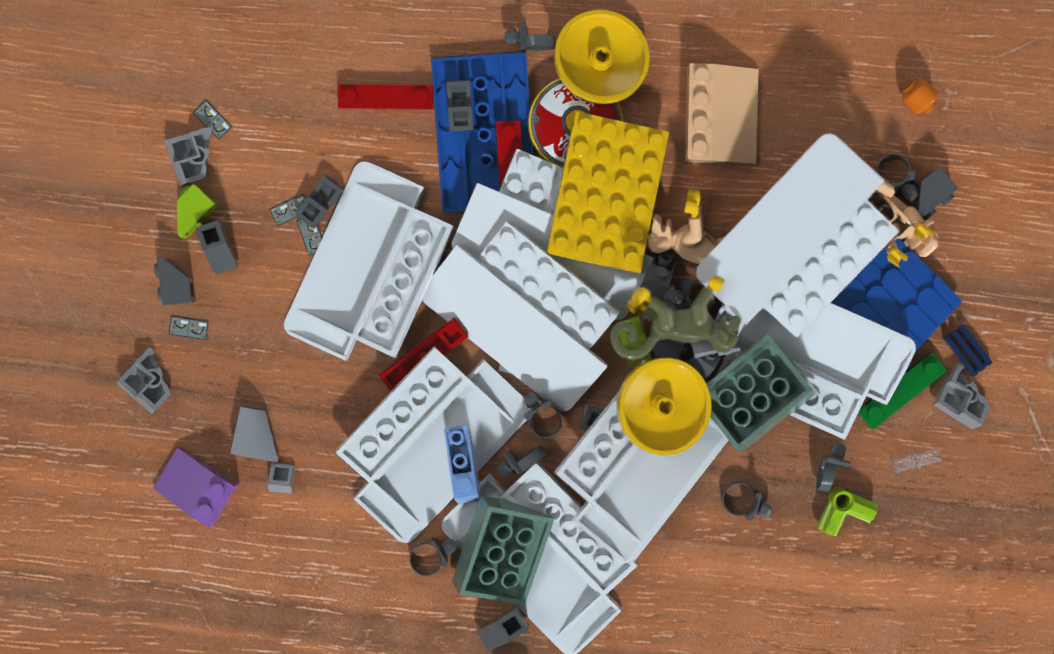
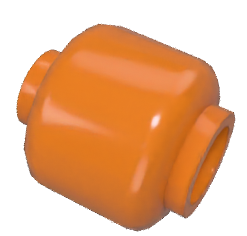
(919, 96)

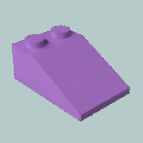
(195, 487)

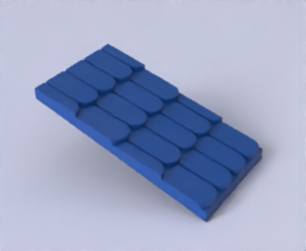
(497, 95)
(900, 298)

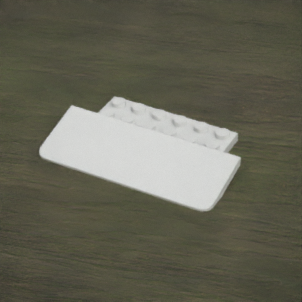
(529, 203)
(802, 239)
(369, 266)
(525, 313)
(839, 356)
(404, 441)
(627, 488)
(575, 571)

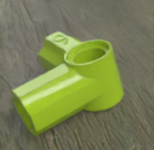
(853, 505)

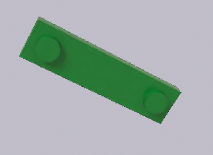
(911, 384)

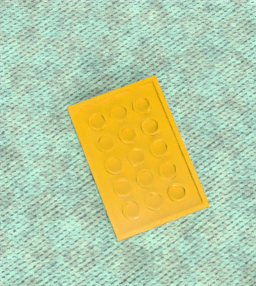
(607, 192)

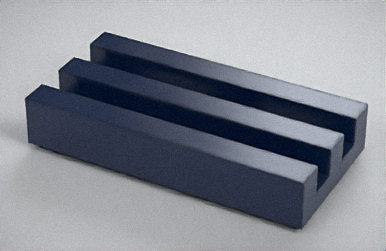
(980, 366)

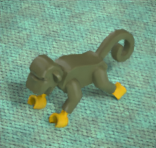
(682, 325)

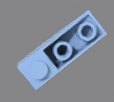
(462, 465)

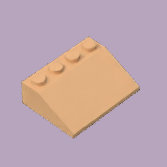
(721, 114)

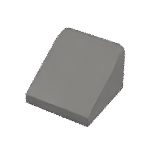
(281, 478)

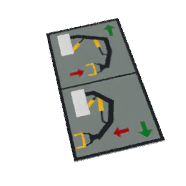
(212, 118)
(287, 210)
(311, 236)
(188, 328)

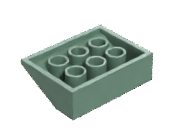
(757, 393)
(501, 551)

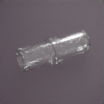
(916, 460)

